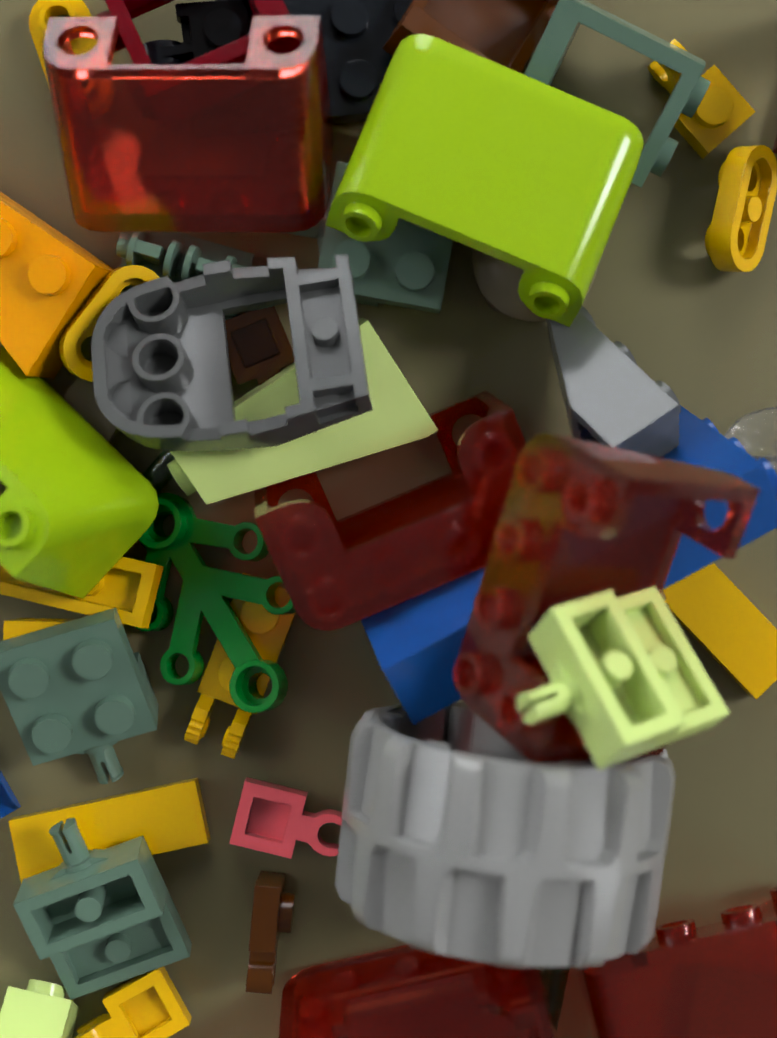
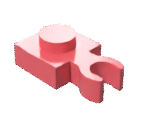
(274, 818)

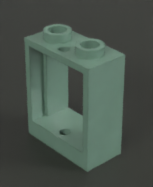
(683, 99)

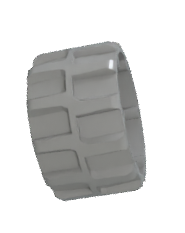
(498, 855)

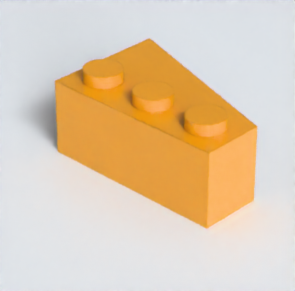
(41, 287)

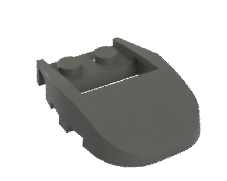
(167, 360)

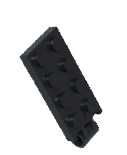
(351, 38)

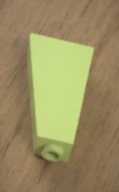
(393, 422)

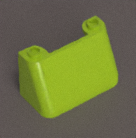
(492, 168)
(69, 492)

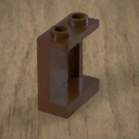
(490, 28)

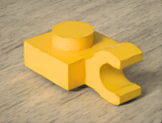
(718, 113)
(140, 1009)

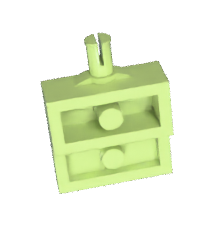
(620, 675)

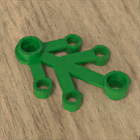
(205, 595)

